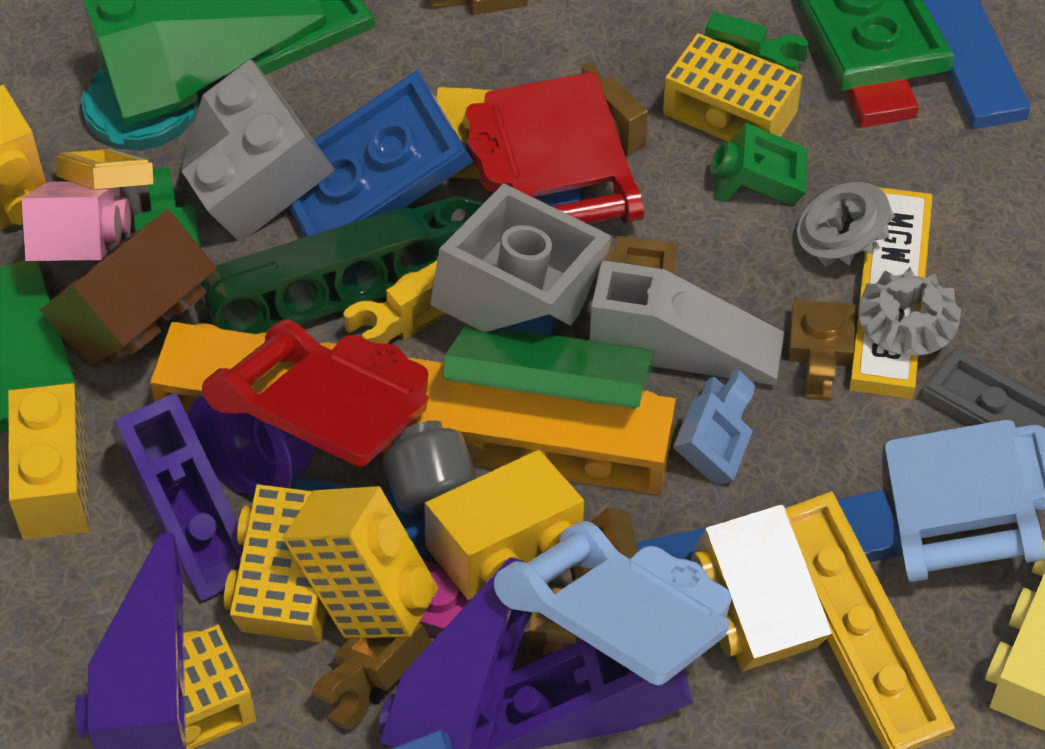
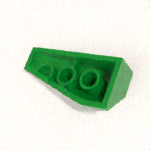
(170, 49)

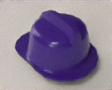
(248, 449)

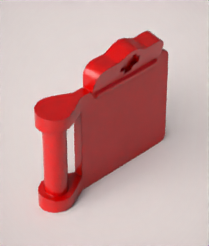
(553, 141)
(335, 399)

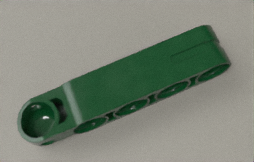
(322, 269)

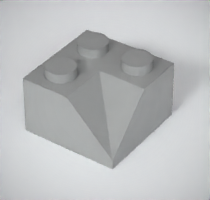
(250, 153)
(518, 264)

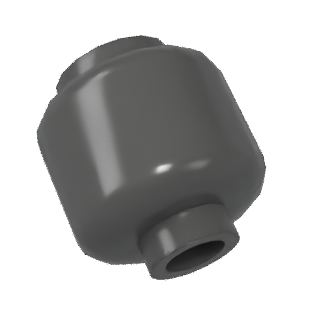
(426, 464)

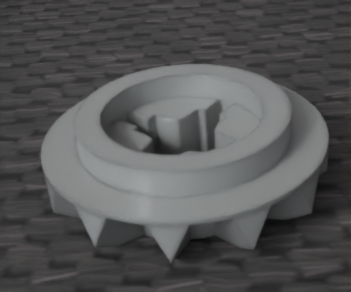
(826, 216)
(920, 331)

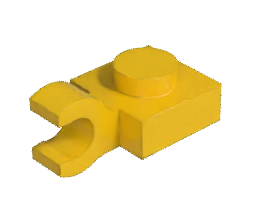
(403, 313)

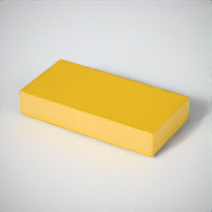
(103, 168)

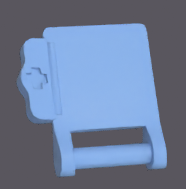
(968, 483)
(639, 611)

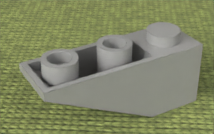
(682, 324)

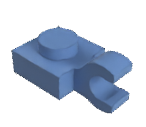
(713, 432)

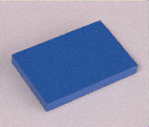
(382, 158)

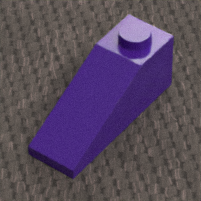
(181, 491)
(140, 663)
(458, 677)
(580, 697)

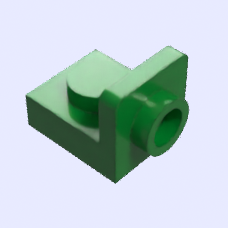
(760, 163)

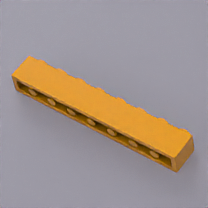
(499, 425)

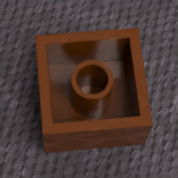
(131, 292)

